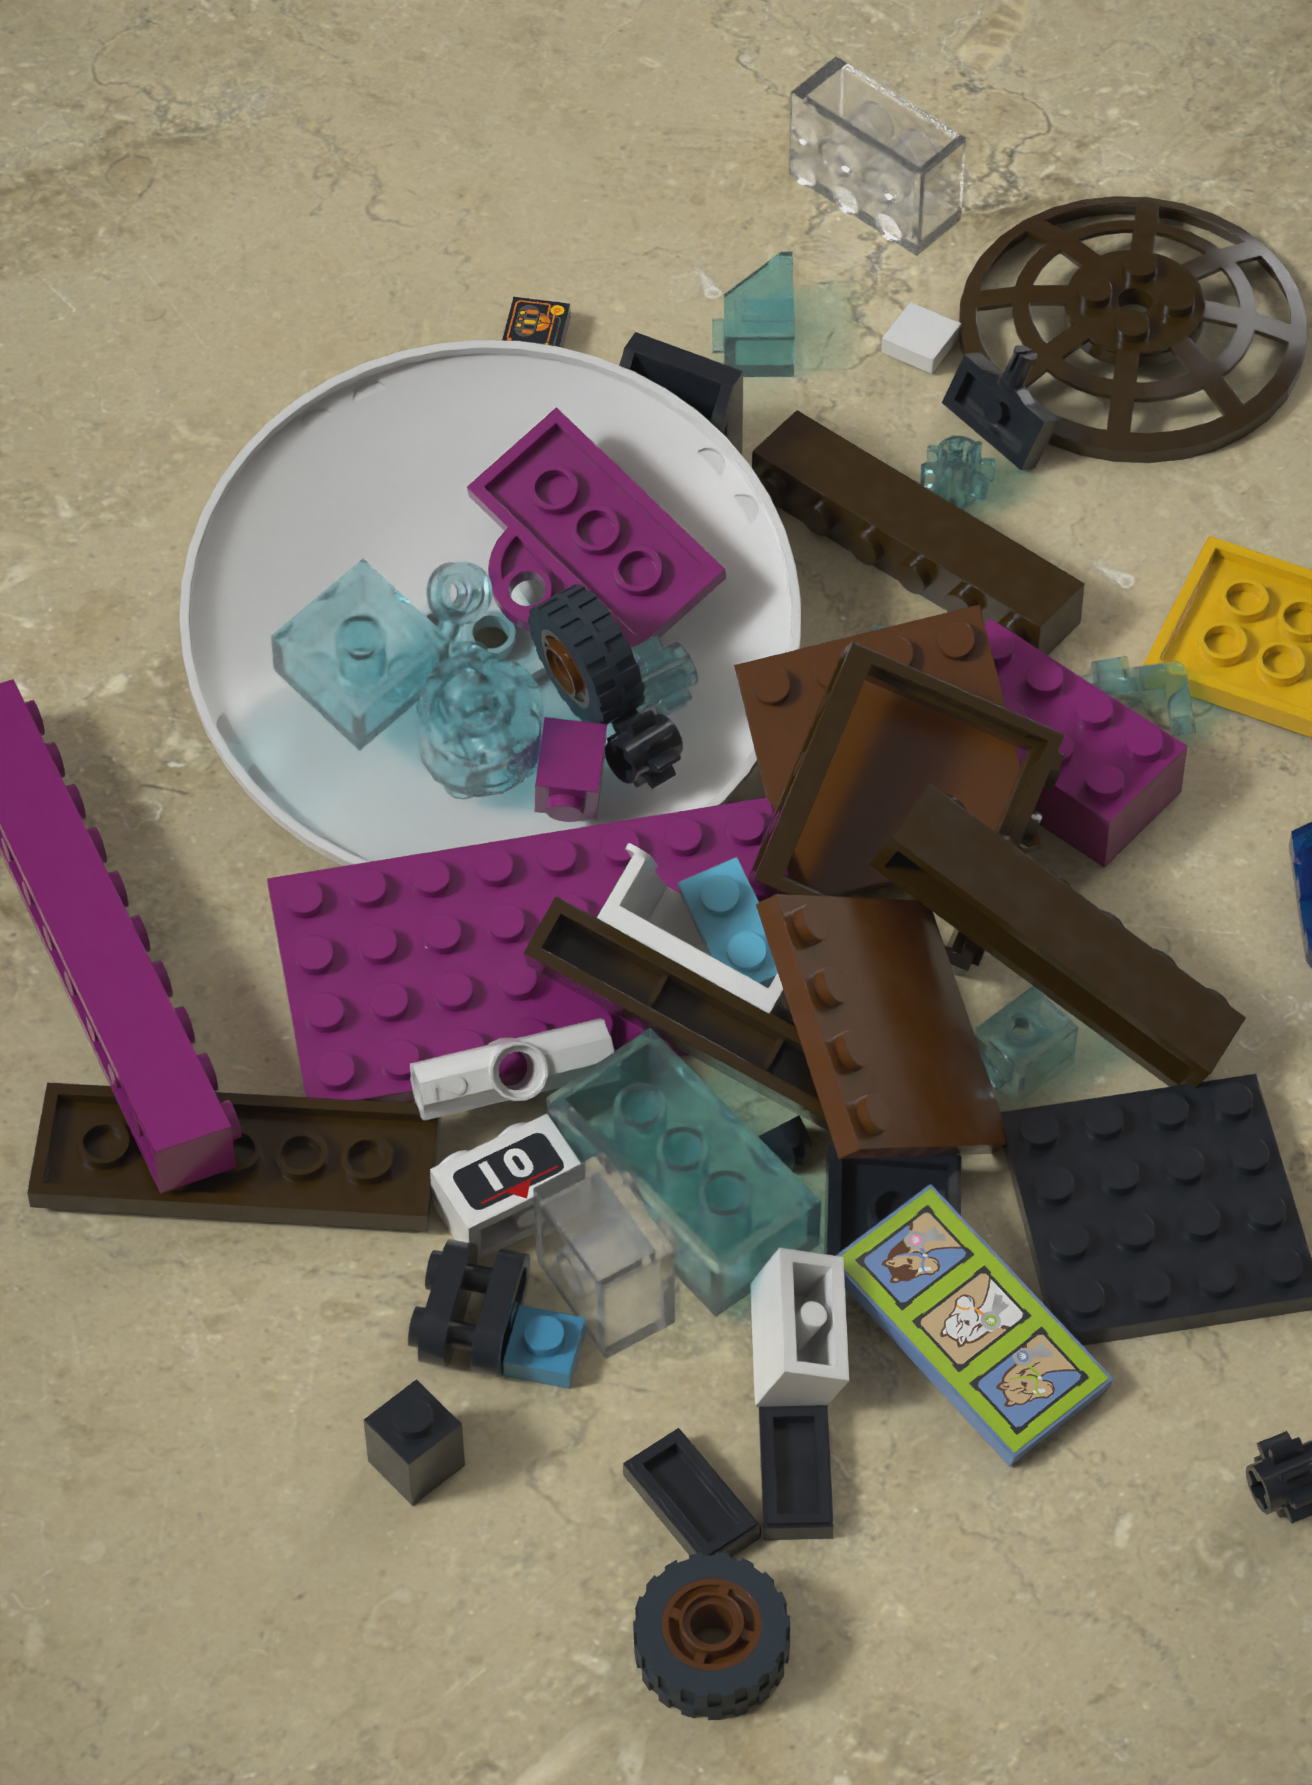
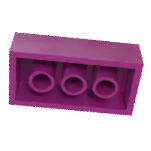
(1115, 762)

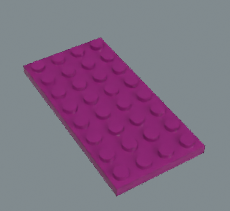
(430, 945)

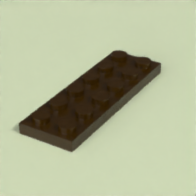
(293, 1163)

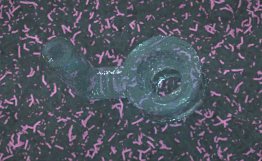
(470, 605)
(1116, 679)

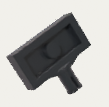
(1001, 406)

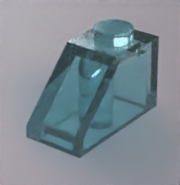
(759, 322)

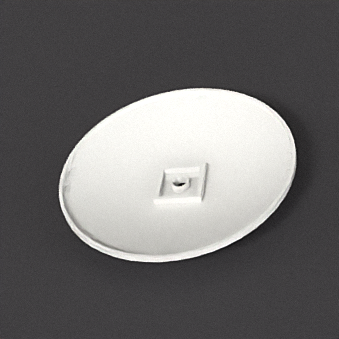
(383, 476)

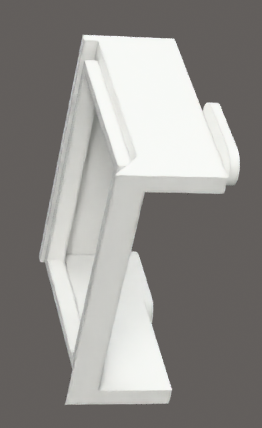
(659, 919)

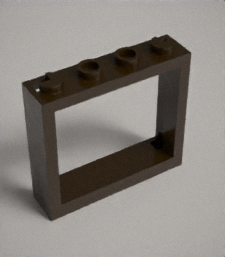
(862, 664)

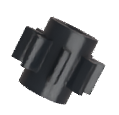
(643, 748)
(1282, 1477)

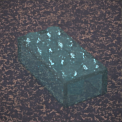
(694, 1166)

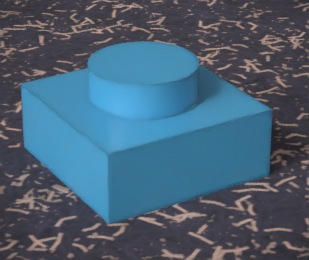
(544, 1346)

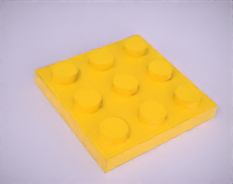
(1244, 634)

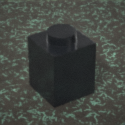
(414, 1442)

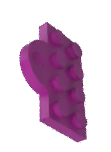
(587, 523)

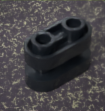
(451, 1280)

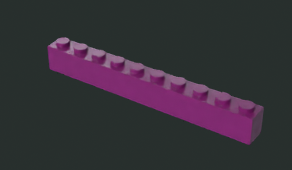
(105, 960)

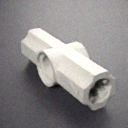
(472, 1076)

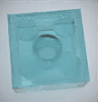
(359, 653)

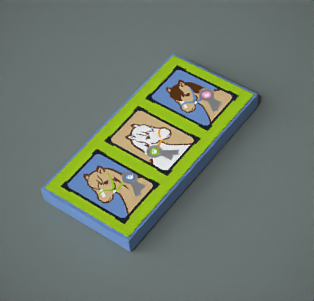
(971, 1325)

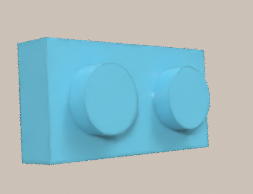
(729, 921)

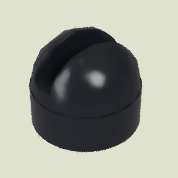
(789, 1142)

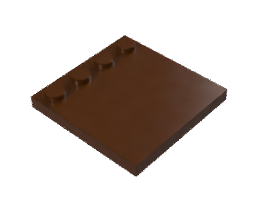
(886, 749)
(882, 1026)

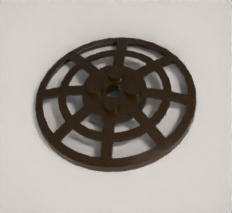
(1140, 339)

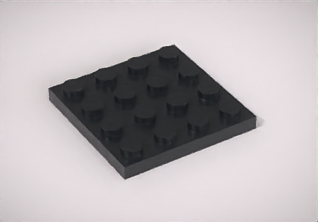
(1158, 1210)

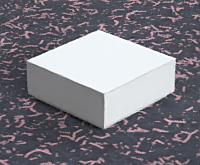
(921, 337)

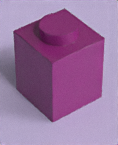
(570, 769)

